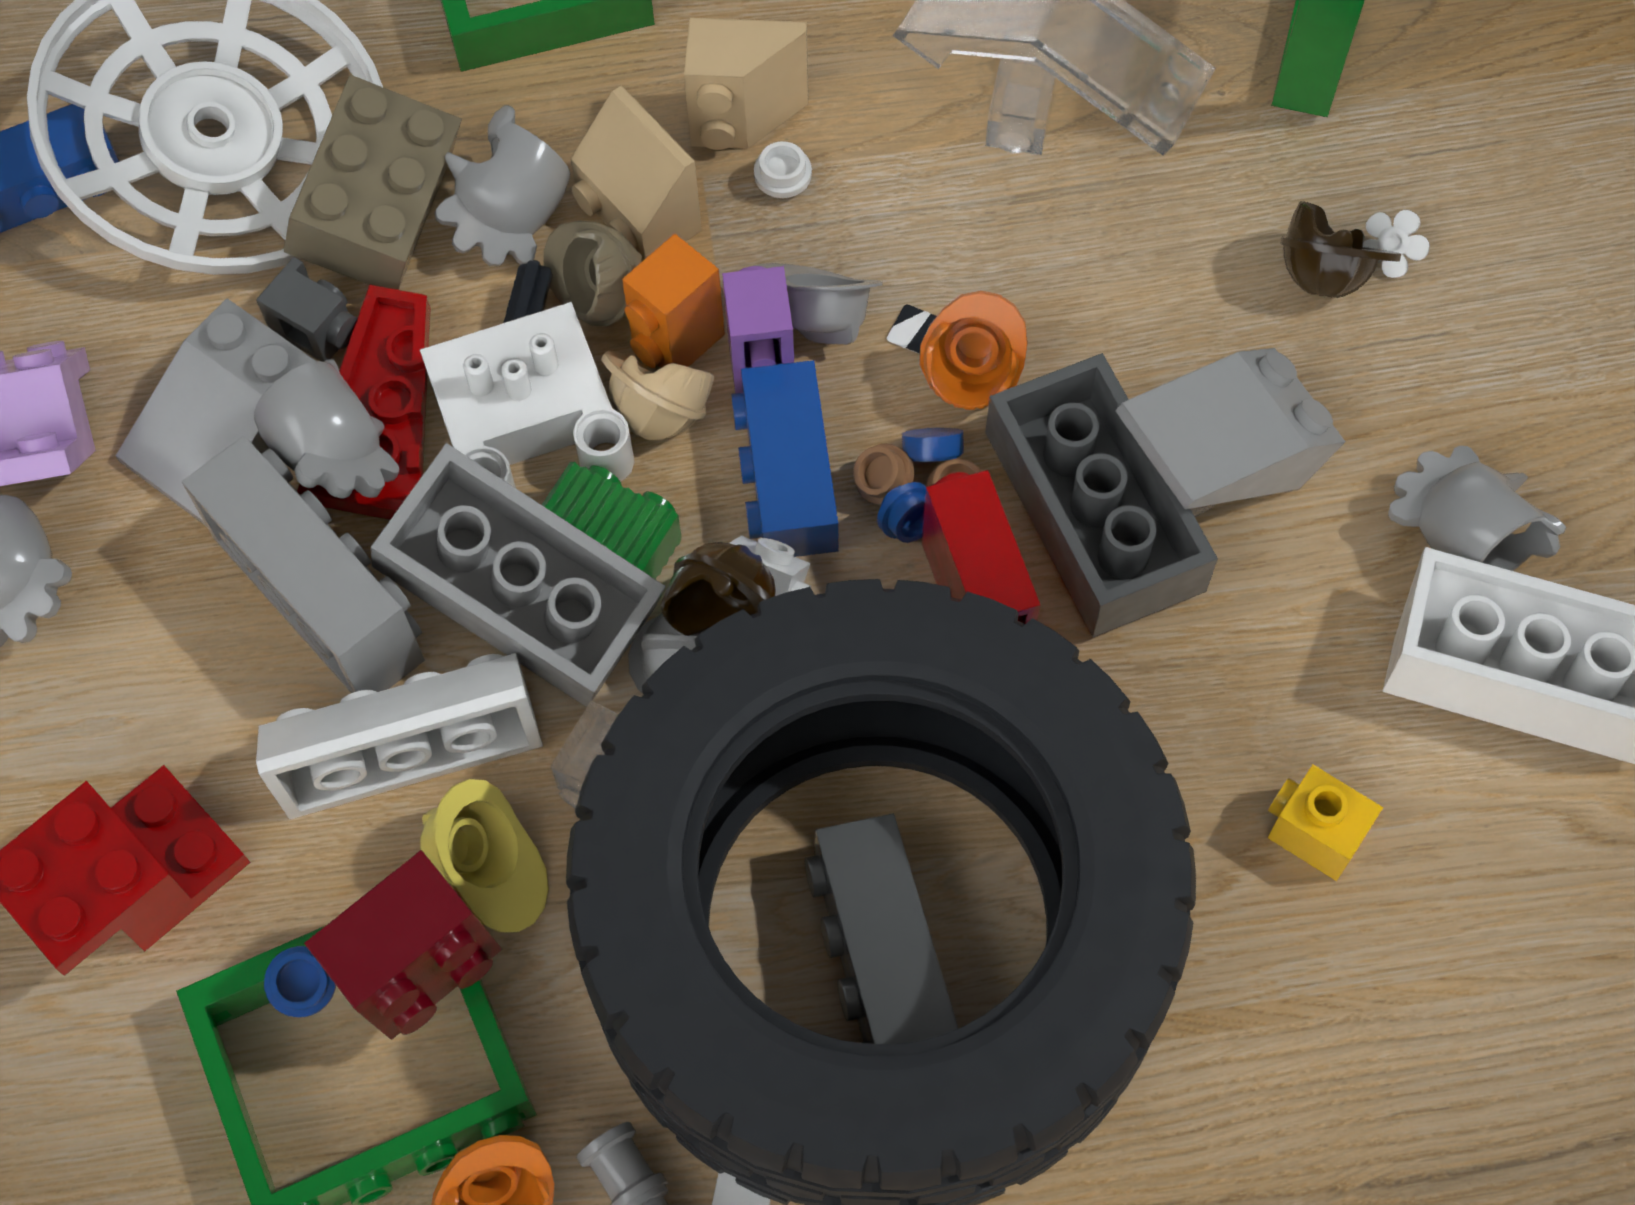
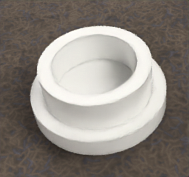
(782, 170)

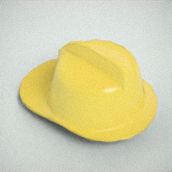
(486, 856)

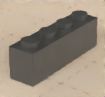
(878, 933)

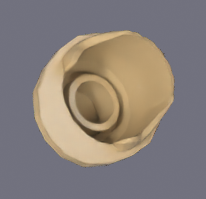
(656, 401)

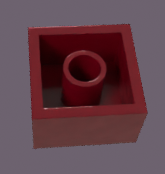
(404, 948)

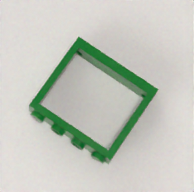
(538, 27)
(1315, 54)
(370, 1173)

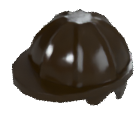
(1328, 260)
(714, 585)

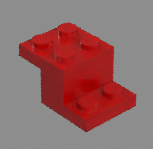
(114, 868)

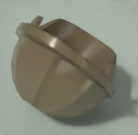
(589, 269)

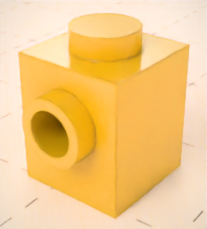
(1322, 820)

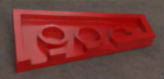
(391, 382)

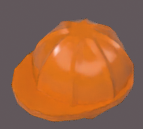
(974, 349)
(497, 1173)

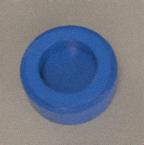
(933, 444)

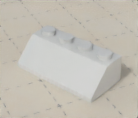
(1518, 654)
(397, 735)

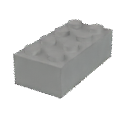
(305, 568)
(516, 574)

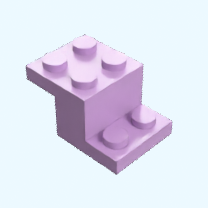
(43, 413)

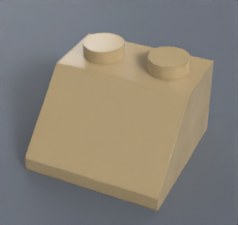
(743, 79)
(636, 176)

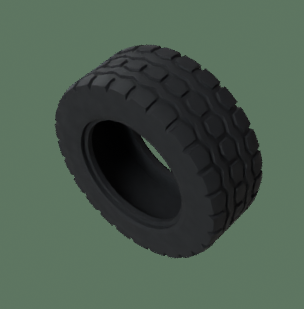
(923, 689)

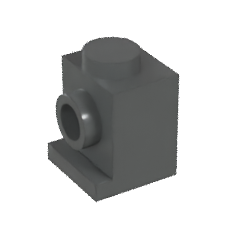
(307, 312)

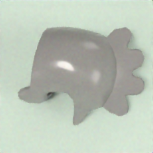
(506, 197)
(324, 432)
(1473, 510)
(26, 572)

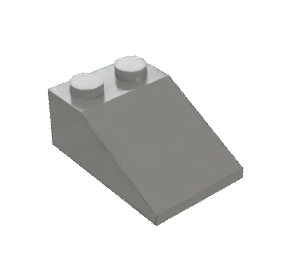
(207, 400)
(1233, 429)

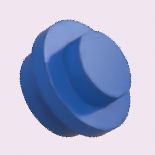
(903, 512)
(298, 983)

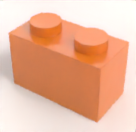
(673, 305)

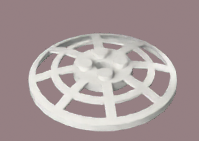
(169, 116)

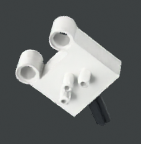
(527, 387)

